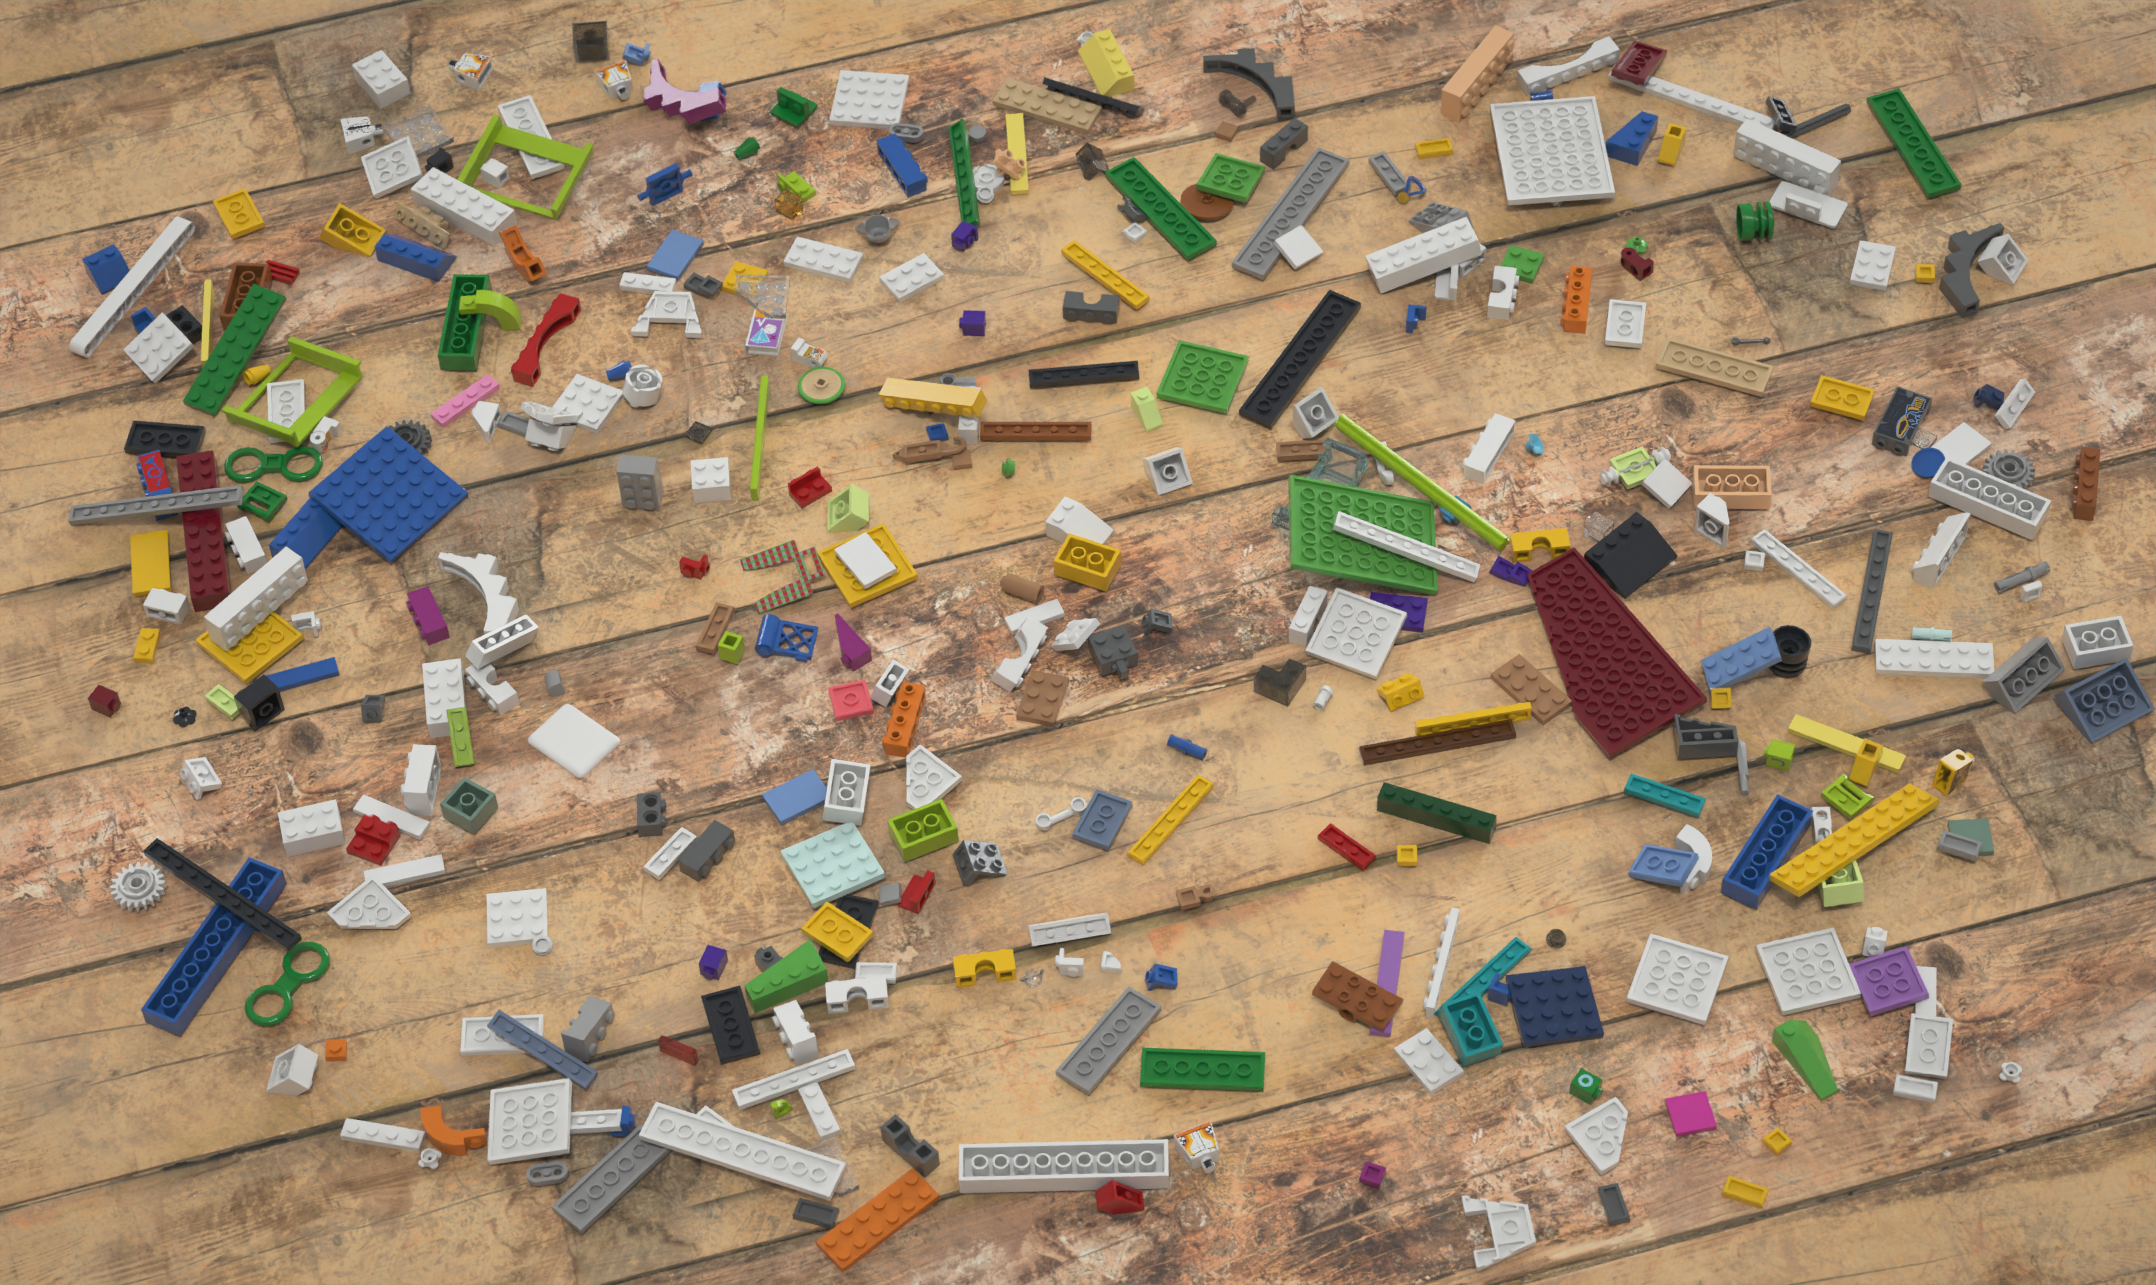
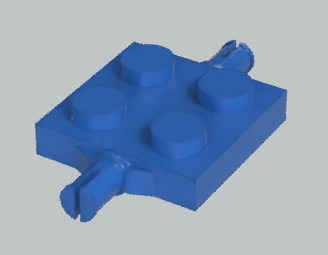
(664, 184)

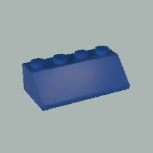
(413, 256)
(307, 532)

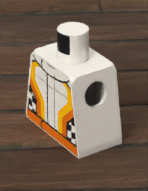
(472, 70)
(615, 80)
(1198, 1147)

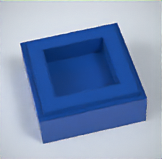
(937, 432)

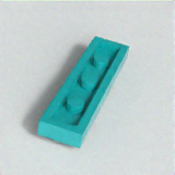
(1664, 795)

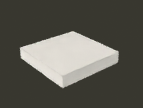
(1298, 247)
(1666, 483)

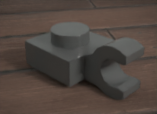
(1133, 212)

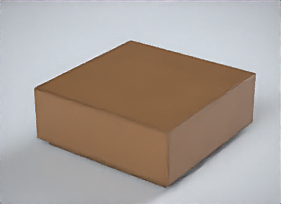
(1226, 131)
(962, 460)

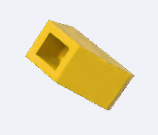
(1672, 144)
(1866, 762)

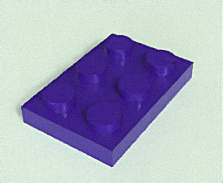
(1414, 606)

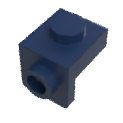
(1989, 396)

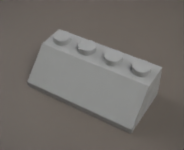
(2024, 674)

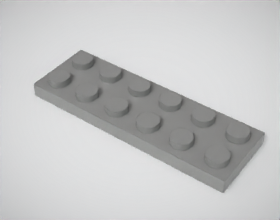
(1108, 1040)
(608, 1181)

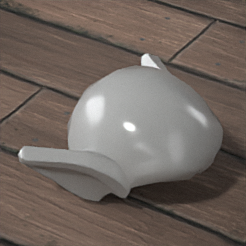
(877, 227)

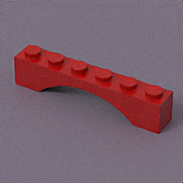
(561, 313)

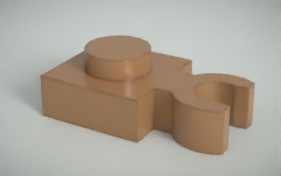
(1192, 898)

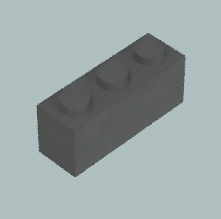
(707, 851)

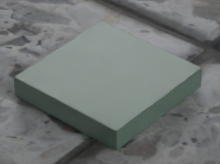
(1974, 829)

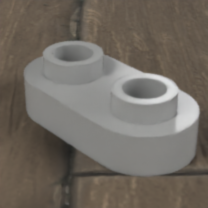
(907, 132)
(548, 1173)

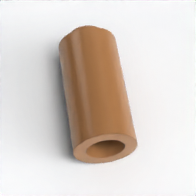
(1022, 588)

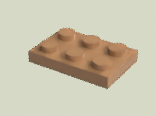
(1042, 698)

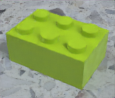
(923, 830)

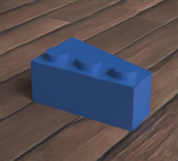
(1633, 139)

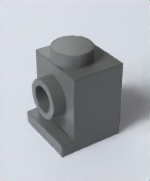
(766, 958)

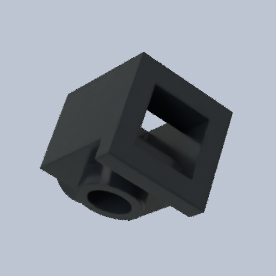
(441, 160)

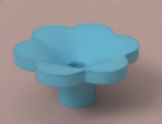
(1534, 444)

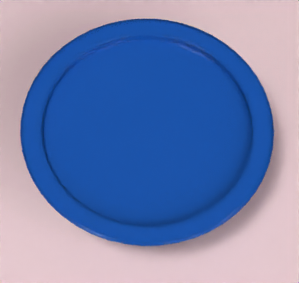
(1927, 461)

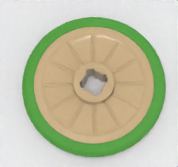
(810, 385)

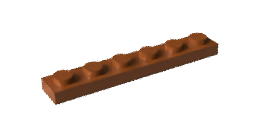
(1035, 431)

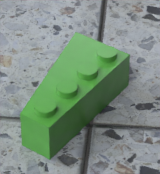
(787, 978)

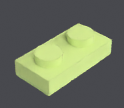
(223, 701)

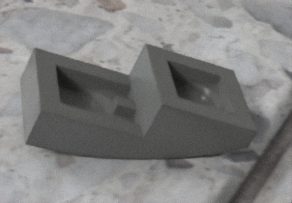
(702, 286)

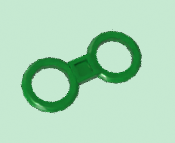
(273, 464)
(287, 984)

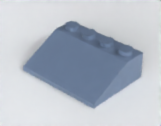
(2105, 701)

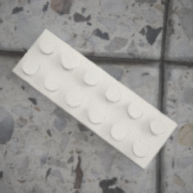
(524, 116)
(1933, 658)

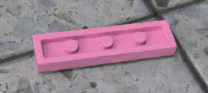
(465, 401)

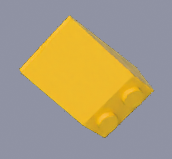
(351, 232)

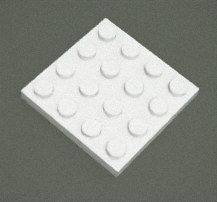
(869, 99)
(1356, 633)
(1808, 971)
(1677, 979)
(529, 1121)

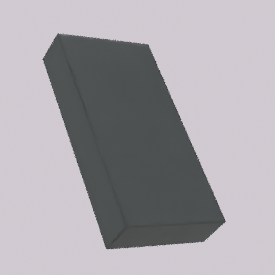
(1613, 1204)
(816, 1213)

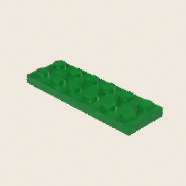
(1202, 1069)

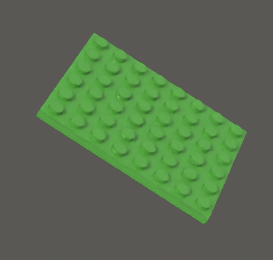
(1331, 553)

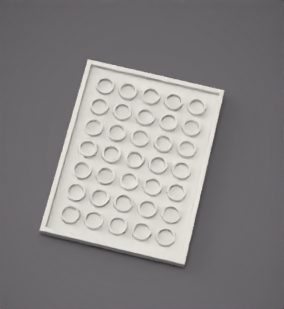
(1552, 150)

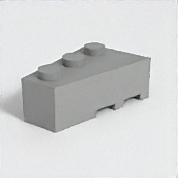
(588, 1028)

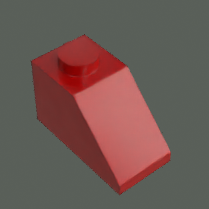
(1119, 1198)

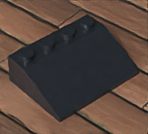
(1630, 555)

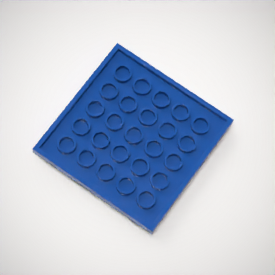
(388, 494)

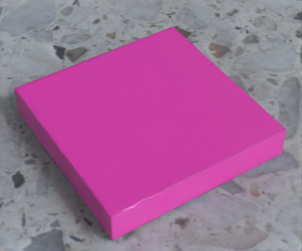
(1690, 1114)

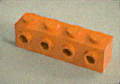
(1577, 299)
(904, 719)

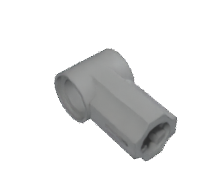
(950, 379)

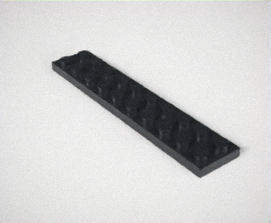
(1299, 359)

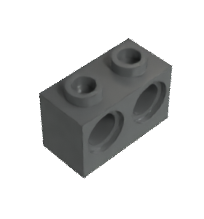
(648, 814)

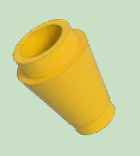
(256, 374)

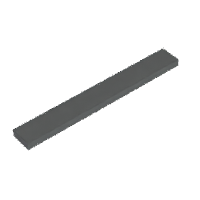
(1872, 591)

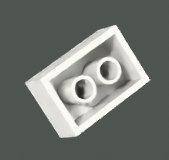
(381, 79)
(2097, 642)
(421, 779)
(846, 792)
(311, 828)

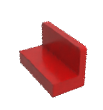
(917, 892)

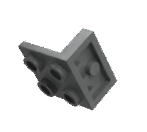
(978, 858)

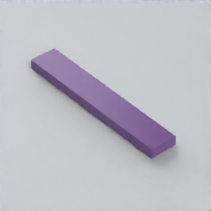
(1389, 969)

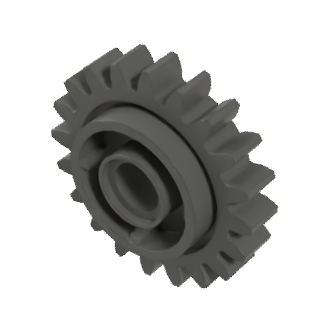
(414, 434)

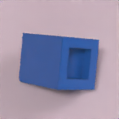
(142, 319)
(1498, 992)

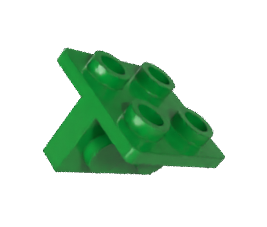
(792, 107)

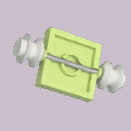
(1633, 467)

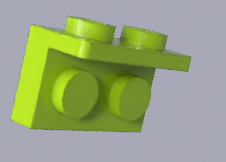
(796, 185)

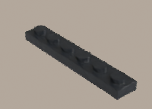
(1099, 99)
(1083, 374)

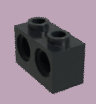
(186, 323)

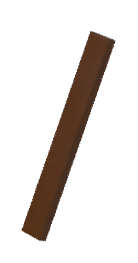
(1437, 742)

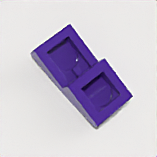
(1509, 572)

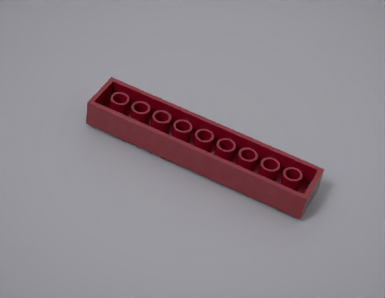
(204, 534)

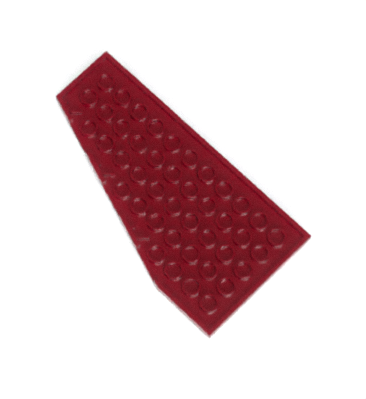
(1609, 662)

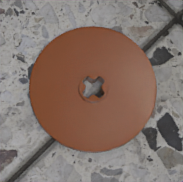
(1205, 205)

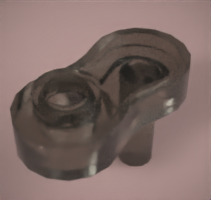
(1237, 106)

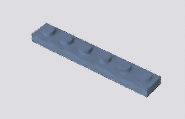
(542, 1049)

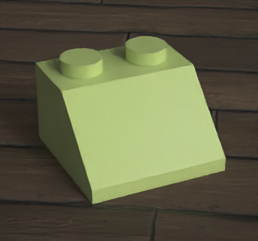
(848, 510)

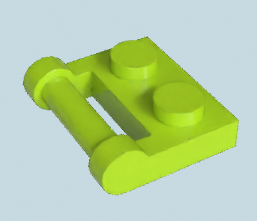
(1845, 801)

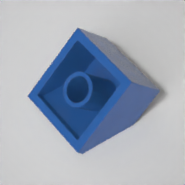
(106, 268)

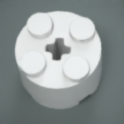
(642, 386)

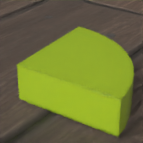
(780, 1108)

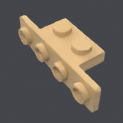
(424, 223)

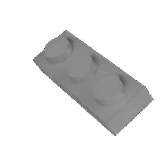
(1388, 172)

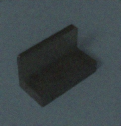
(1091, 161)

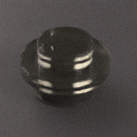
(1556, 938)

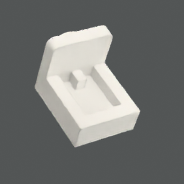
(306, 621)
(1874, 941)
(1069, 966)

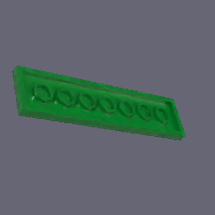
(1914, 143)
(1161, 208)
(234, 350)

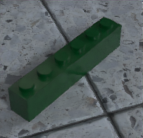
(1436, 813)

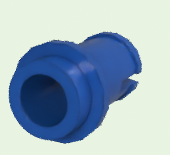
(1545, 95)

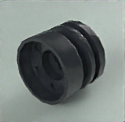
(1794, 649)

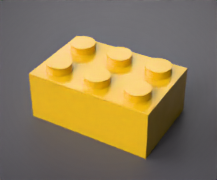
(1087, 562)

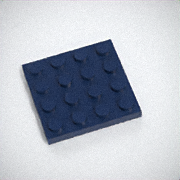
(1554, 1006)

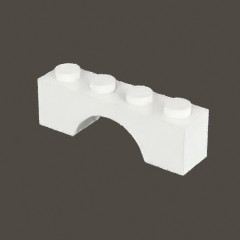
(1028, 637)

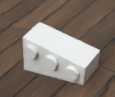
(795, 1033)

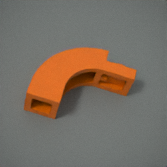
(518, 253)
(446, 1139)

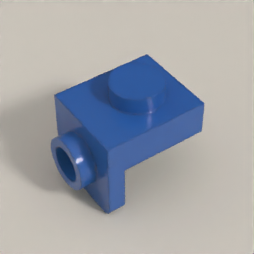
(627, 1122)

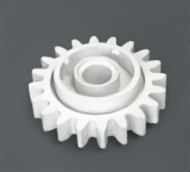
(138, 886)

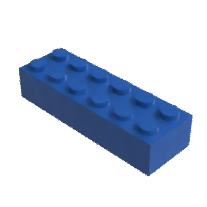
(1766, 851)

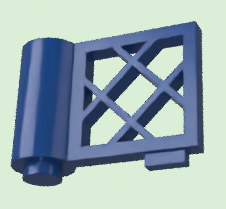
(770, 638)

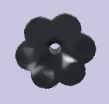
(184, 717)

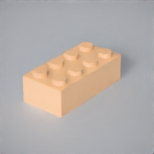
(1736, 485)

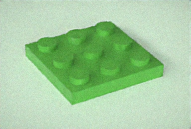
(1230, 178)

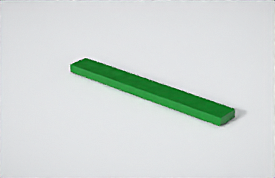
(964, 173)

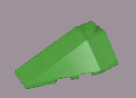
(1805, 1054)

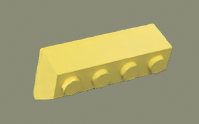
(1107, 64)

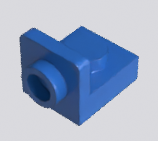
(1415, 313)
(1161, 976)

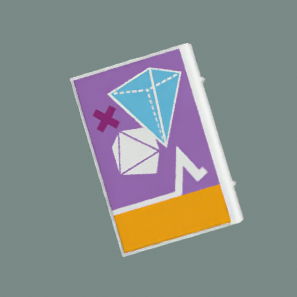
(764, 335)

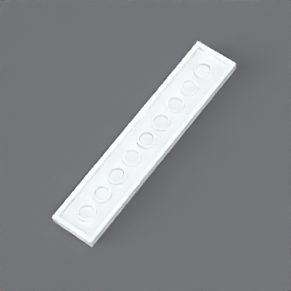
(742, 1151)

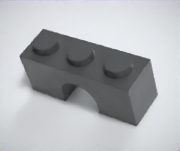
(1291, 135)
(1103, 311)
(919, 1155)

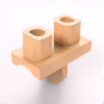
(1006, 164)

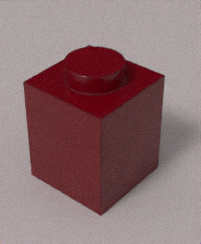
(104, 701)

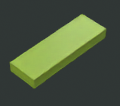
(460, 736)

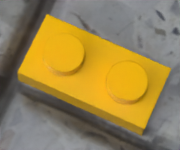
(147, 645)

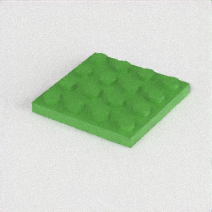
(1202, 377)

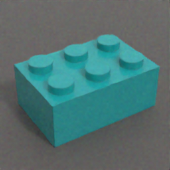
(1471, 1029)

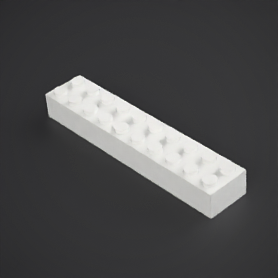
(1062, 1165)

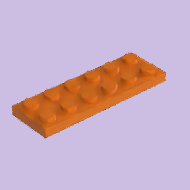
(877, 1220)

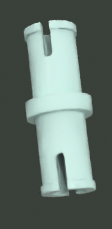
(1932, 634)

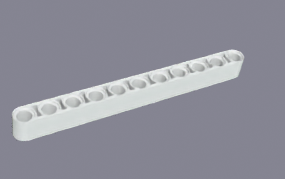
(131, 287)

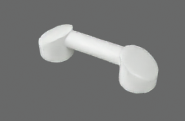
(1385, 476)
(1044, 821)

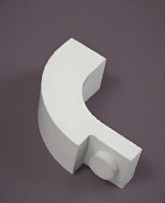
(1693, 841)

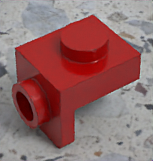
(694, 568)

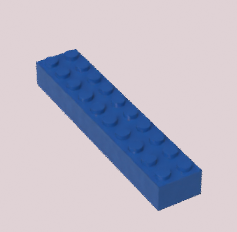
(210, 951)

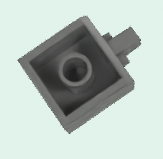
(1113, 651)

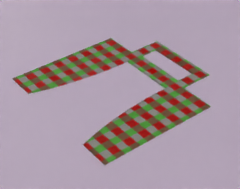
(790, 592)

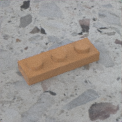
(1299, 450)
(715, 628)

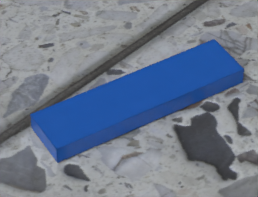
(305, 674)

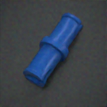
(1187, 747)

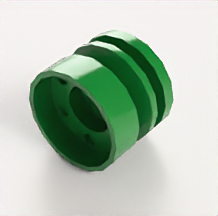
(1756, 221)

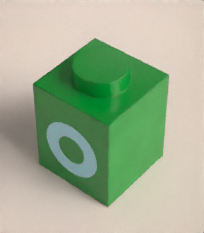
(1586, 1086)

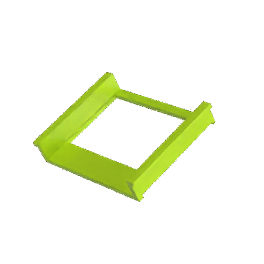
(532, 144)
(322, 406)

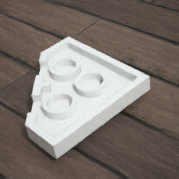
(549, 415)
(927, 778)
(369, 908)
(1600, 1134)

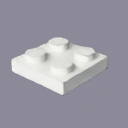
(1075, 634)

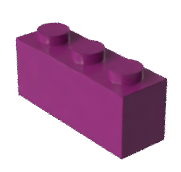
(427, 616)

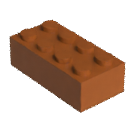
(240, 282)

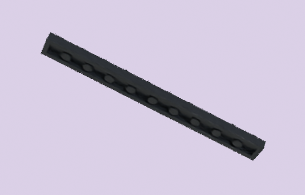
(222, 895)

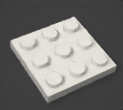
(392, 167)
(158, 348)
(589, 400)
(516, 917)

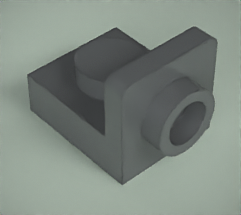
(1157, 620)
(372, 707)

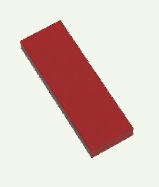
(1346, 847)

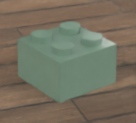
(469, 805)

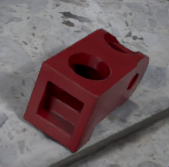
(1636, 264)

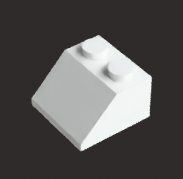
(2003, 259)
(1313, 414)
(553, 437)
(1167, 470)
(1713, 520)
(292, 1071)

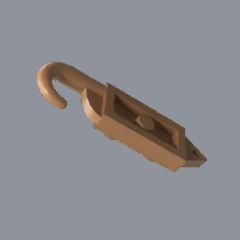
(928, 450)

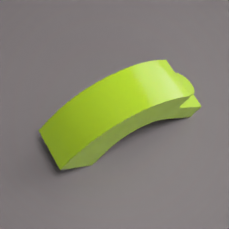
(495, 305)

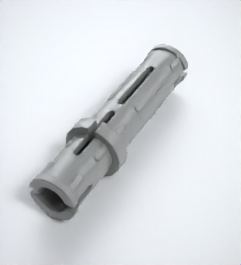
(2030, 573)

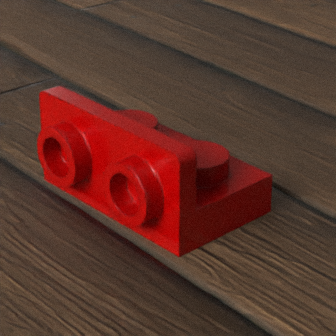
(808, 488)

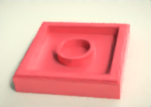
(851, 700)

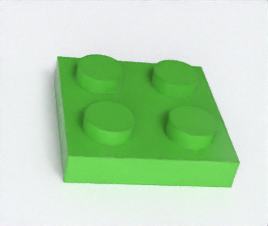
(1526, 262)

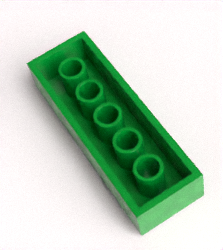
(462, 333)

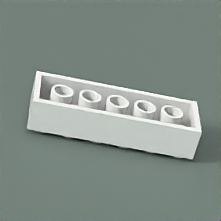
(1786, 158)
(463, 206)
(1423, 255)
(1989, 498)
(256, 599)

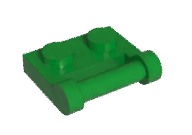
(264, 496)

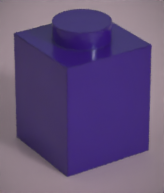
(973, 323)
(713, 962)

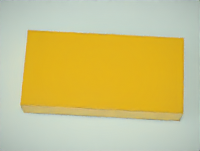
(1434, 148)
(1745, 1192)

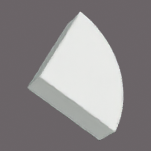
(1110, 963)

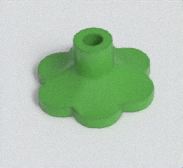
(1638, 244)

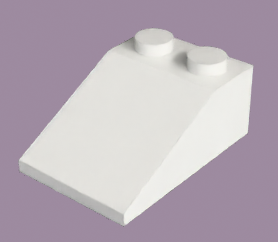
(1077, 520)

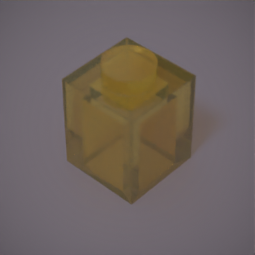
(789, 204)

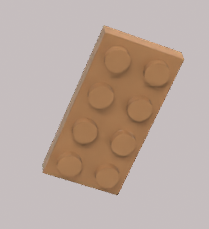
(1527, 684)

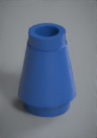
(618, 371)

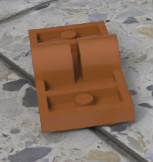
(1357, 997)

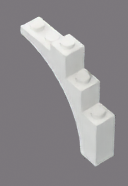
(494, 588)

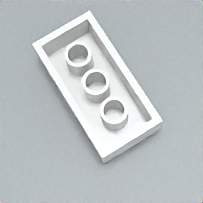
(443, 690)

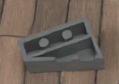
(1704, 739)

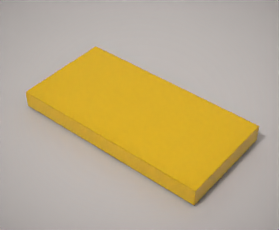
(150, 562)

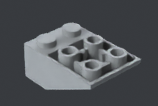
(1437, 215)

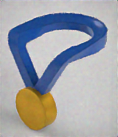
(1403, 197)

